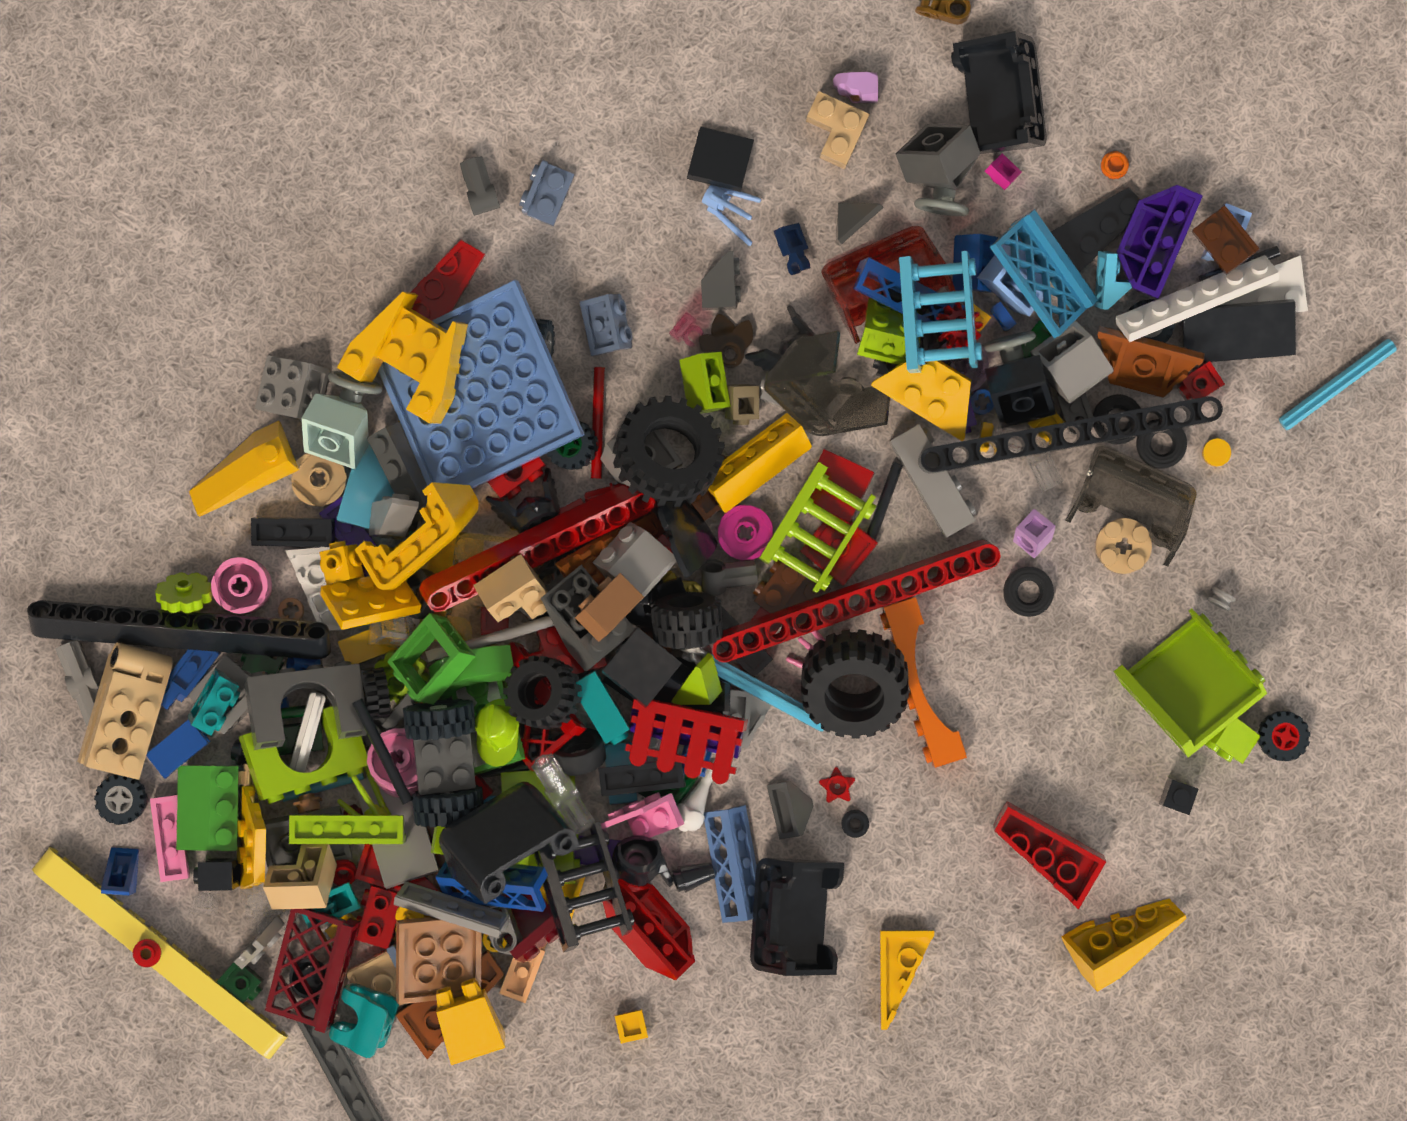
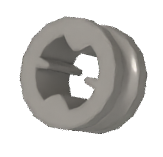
(1221, 599)

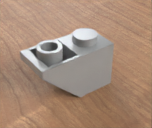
(392, 516)

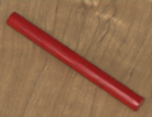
(597, 420)

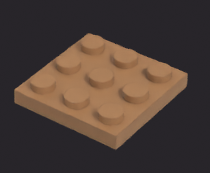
(433, 957)

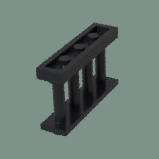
(562, 906)

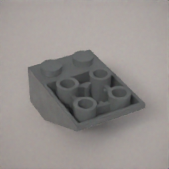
(563, 607)

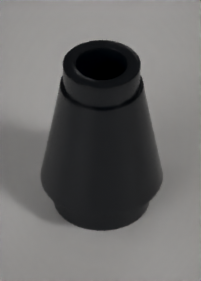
(691, 876)

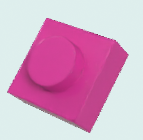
(1003, 171)

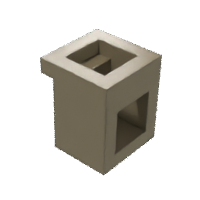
(749, 397)

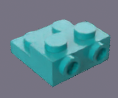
(213, 702)

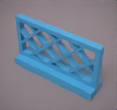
(1053, 267)

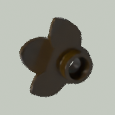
(727, 336)

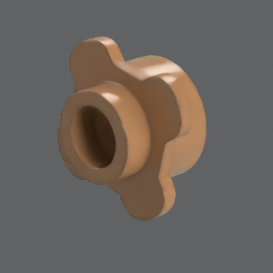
(308, 803)

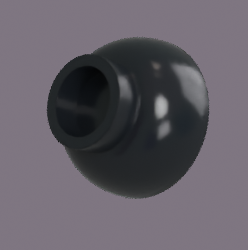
(314, 981)

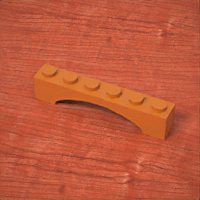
(941, 743)

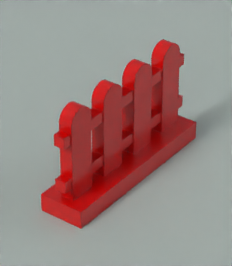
(700, 735)

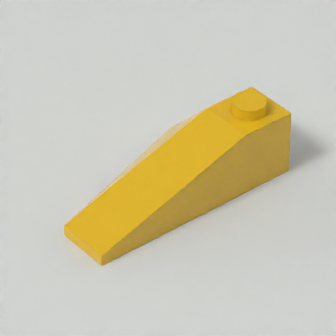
(252, 465)
(1113, 948)

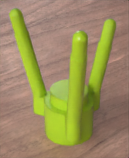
(374, 809)

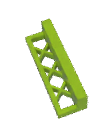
(346, 829)

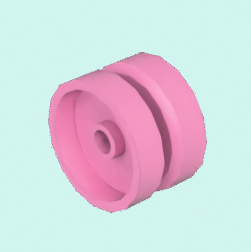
(401, 750)

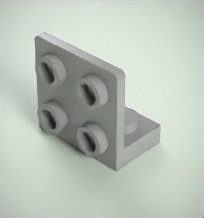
(289, 386)
(240, 708)

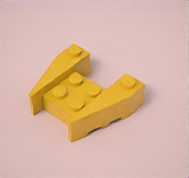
(413, 347)

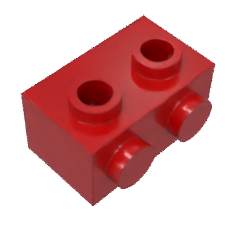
(378, 920)

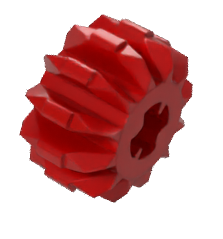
(959, 337)

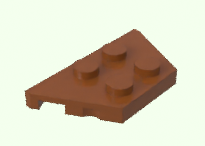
(1146, 363)

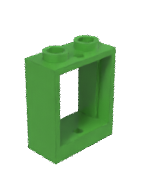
(460, 656)

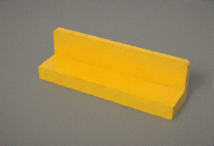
(759, 461)

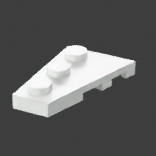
(310, 576)

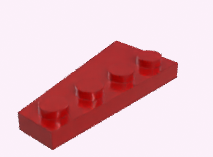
(446, 283)

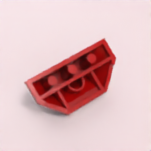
(658, 934)

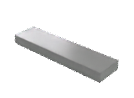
(452, 909)

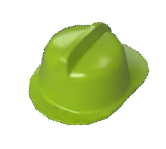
(496, 733)

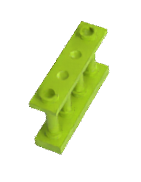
(805, 504)

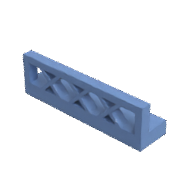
(739, 862)

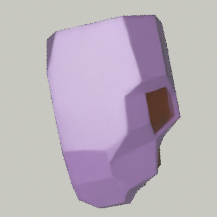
(857, 86)

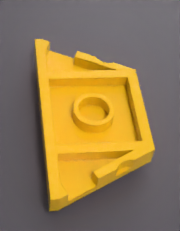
(935, 394)
(253, 841)

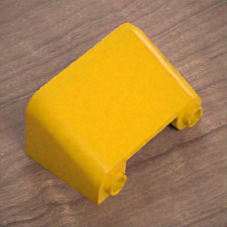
(445, 514)

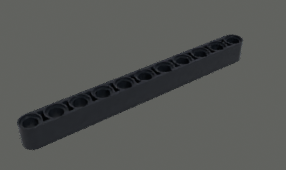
(1082, 428)
(179, 629)

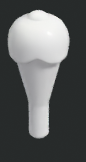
(694, 805)

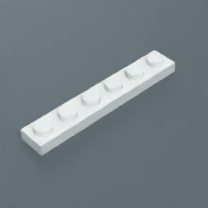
(1197, 298)

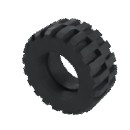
(861, 655)

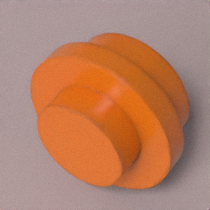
(1114, 165)

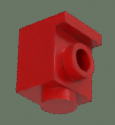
(1211, 378)

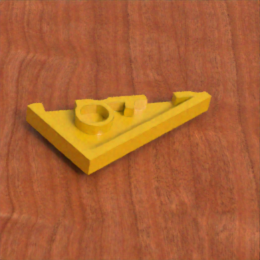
(899, 958)

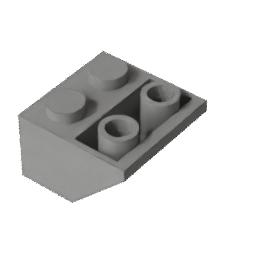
(1073, 362)

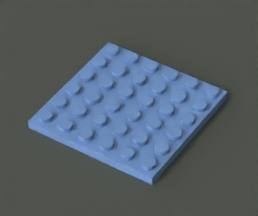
(505, 398)

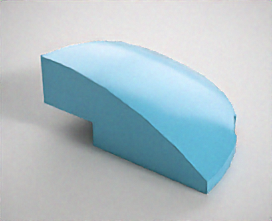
(364, 486)

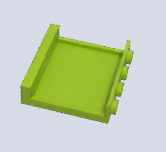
(1193, 684)

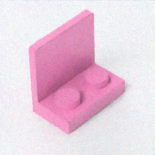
(648, 817)

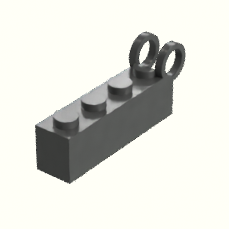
(400, 467)

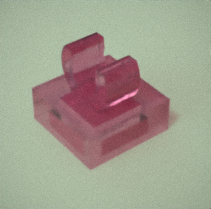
(684, 328)

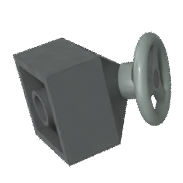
(939, 159)

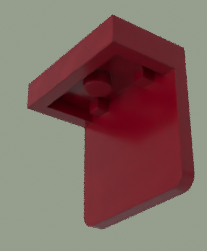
(536, 930)

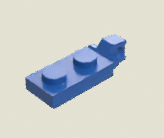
(187, 675)

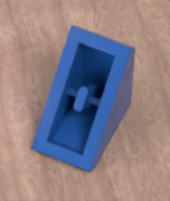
(121, 872)

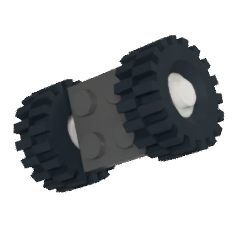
(442, 760)

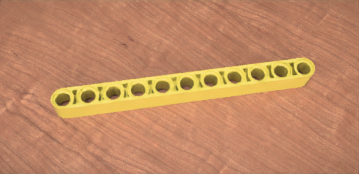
(173, 964)

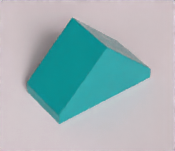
(340, 902)

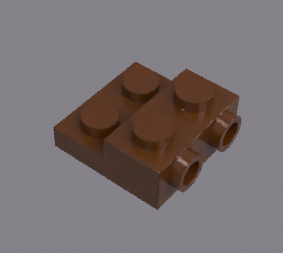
(785, 590)

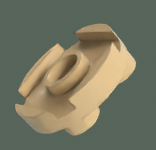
(318, 495)
(1136, 536)

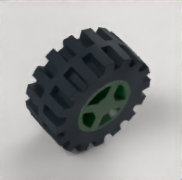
(580, 455)

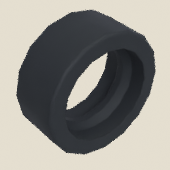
(583, 761)

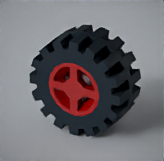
(1293, 739)

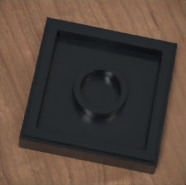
(720, 159)
(641, 667)

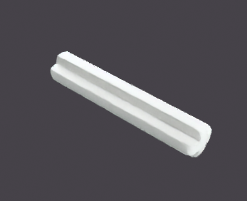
(307, 731)

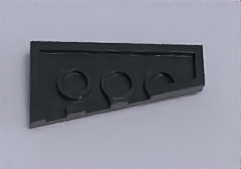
(1096, 228)

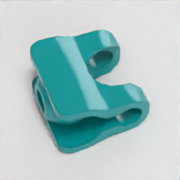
(375, 1020)

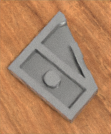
(747, 707)
(254, 950)

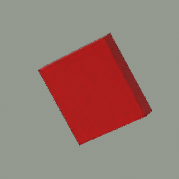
(846, 475)
(851, 558)

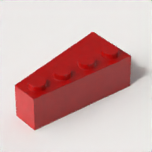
(1051, 852)

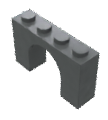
(265, 693)

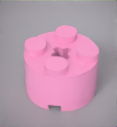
(229, 575)

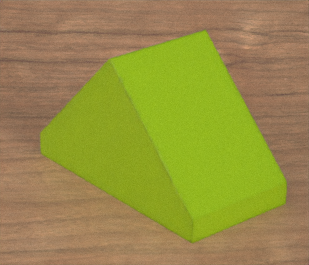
(701, 685)

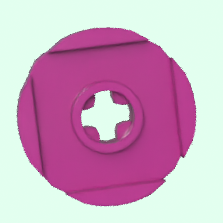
(749, 517)

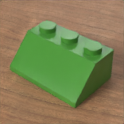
(207, 808)

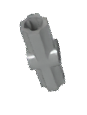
(79, 677)

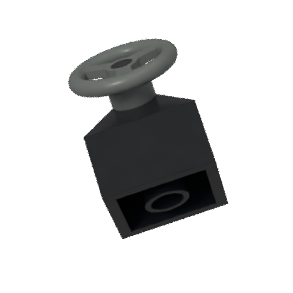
(1019, 382)

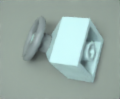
(338, 425)

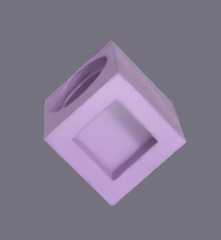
(1034, 533)

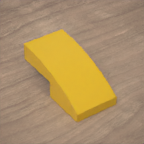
(357, 650)

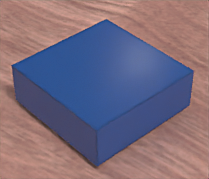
(1002, 316)

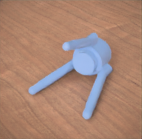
(717, 199)

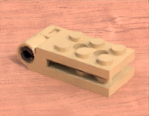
(132, 683)

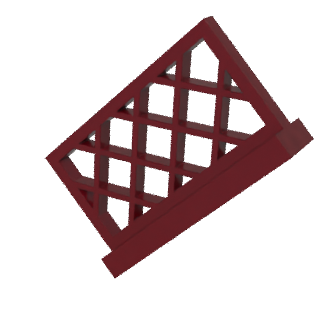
(333, 978)

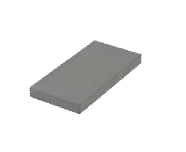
(402, 861)

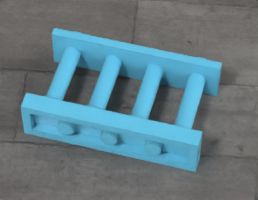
(915, 300)

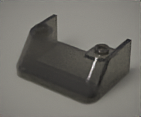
(814, 399)
(1138, 493)

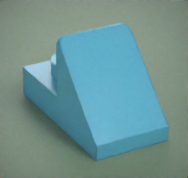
(1108, 288)

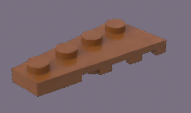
(421, 1017)

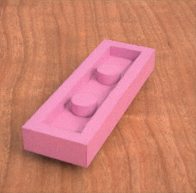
(171, 862)

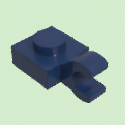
(793, 243)

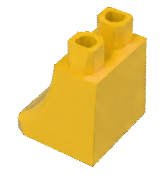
(468, 1022)

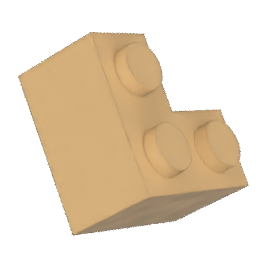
(842, 122)
(511, 588)
(302, 884)

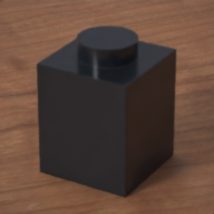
(1178, 796)

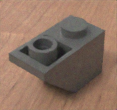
(719, 286)

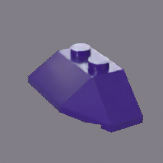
(1156, 237)

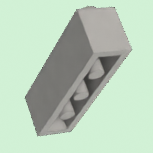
(938, 489)

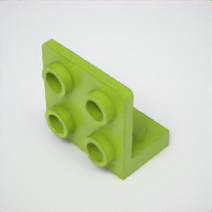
(883, 334)

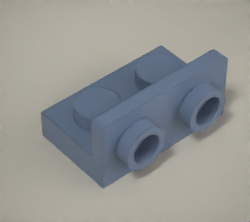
(546, 193)
(606, 324)

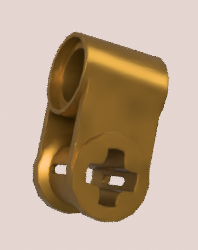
(941, 10)

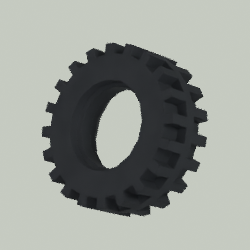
(659, 481)

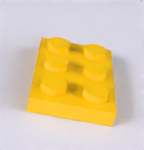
(363, 603)

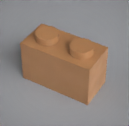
(608, 607)

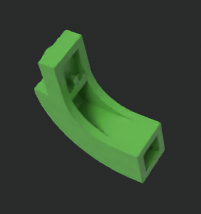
(489, 665)

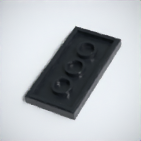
(1243, 331)

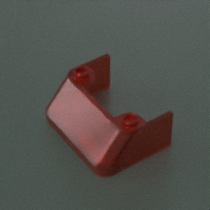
(841, 273)

